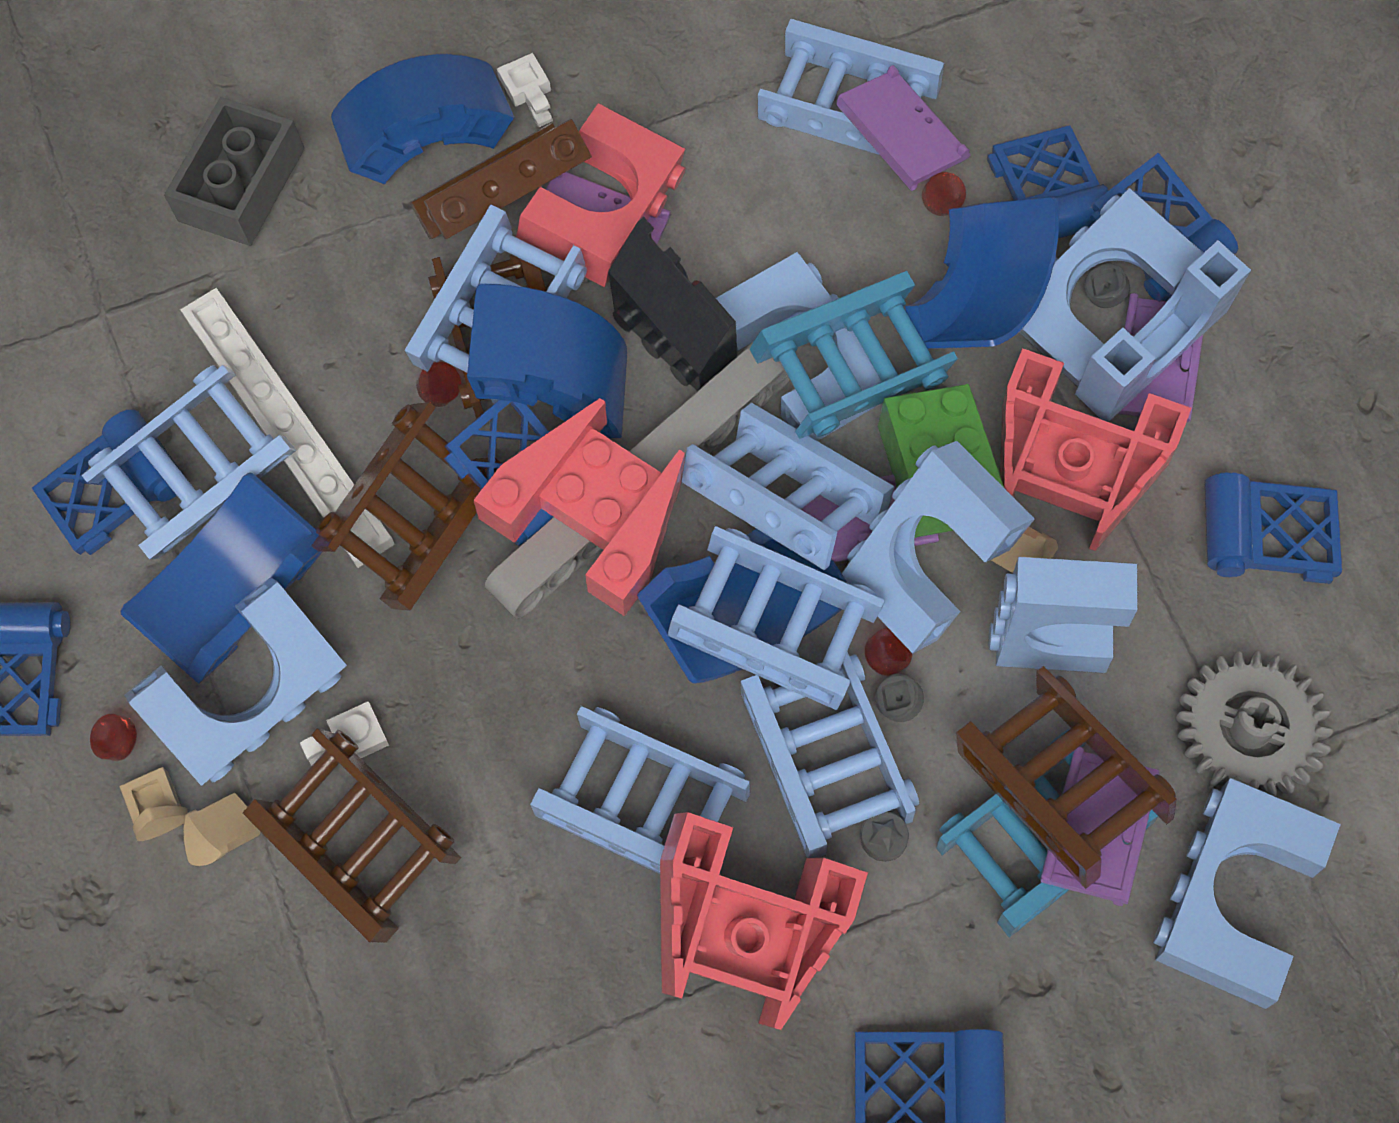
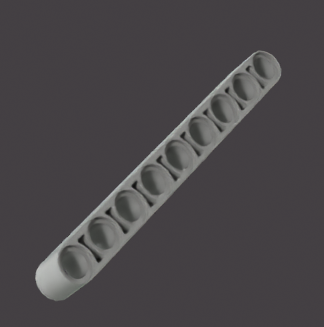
(703, 420)

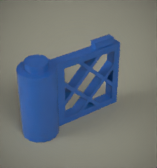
(1073, 200)
(1201, 232)
(463, 465)
(137, 468)
(1236, 524)
(25, 632)
(970, 1070)

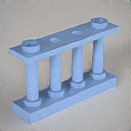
(842, 56)
(473, 268)
(804, 460)
(196, 505)
(739, 642)
(799, 785)
(603, 824)

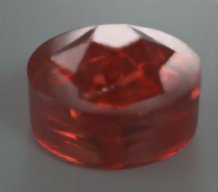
(943, 193)
(438, 384)
(887, 653)
(113, 737)

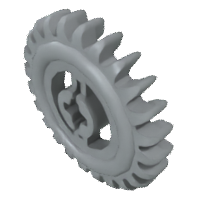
(1274, 695)

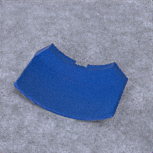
(419, 104)
(995, 276)
(546, 350)
(684, 585)
(193, 600)

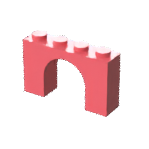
(634, 157)

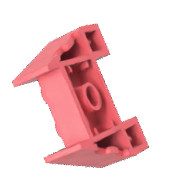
(1078, 457)
(594, 491)
(743, 931)

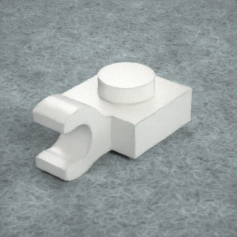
(527, 83)
(356, 723)

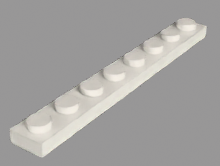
(279, 413)

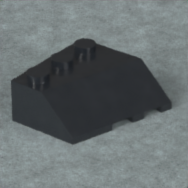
(669, 312)

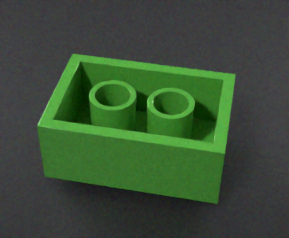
(931, 418)

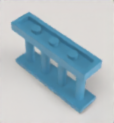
(852, 313)
(1018, 903)

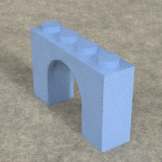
(1124, 232)
(781, 294)
(1131, 362)
(963, 496)
(1062, 613)
(211, 741)
(1197, 935)

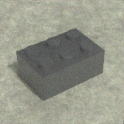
(234, 171)

